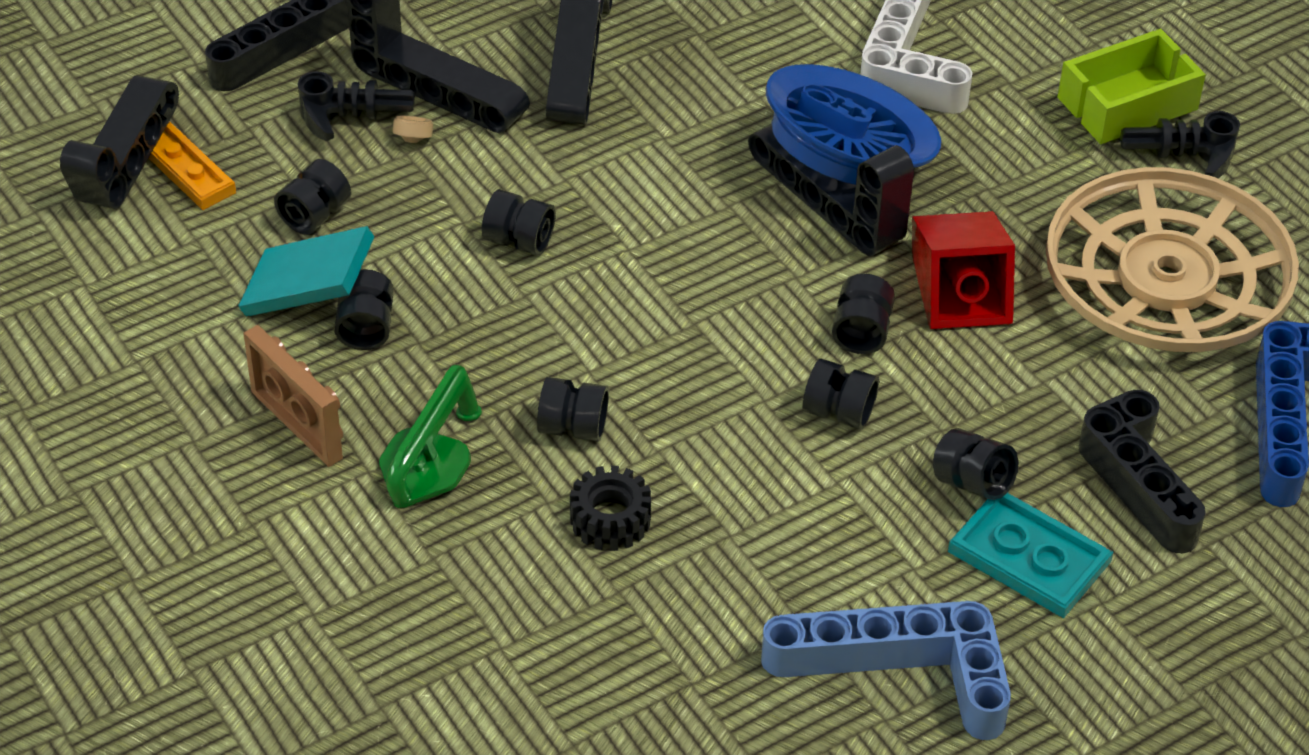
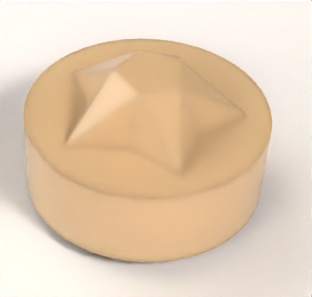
(412, 128)

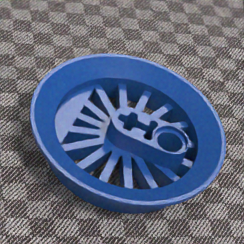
(843, 118)

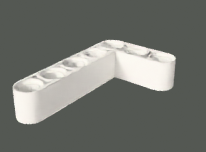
(920, 77)

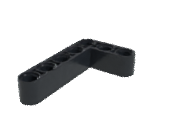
(273, 40)
(574, 60)
(432, 75)
(866, 214)

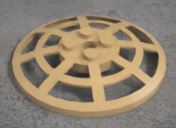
(1186, 255)

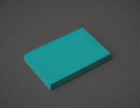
(306, 271)
(1031, 553)

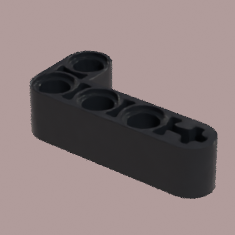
(109, 167)
(1117, 447)

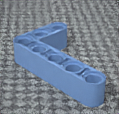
(899, 638)

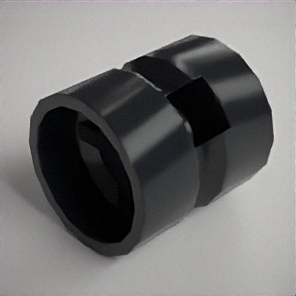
(312, 196)
(512, 220)
(863, 313)
(365, 314)
(839, 393)
(573, 409)
(975, 463)

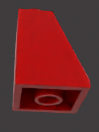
(964, 269)

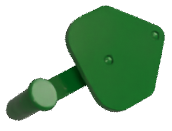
(419, 459)

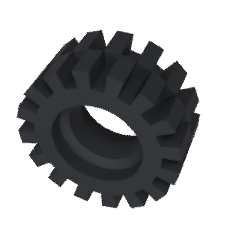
(610, 527)

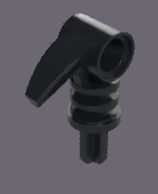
(322, 101)
(1213, 141)

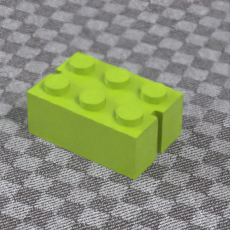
(1130, 85)

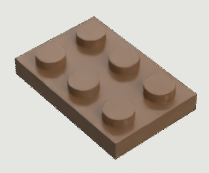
(294, 395)

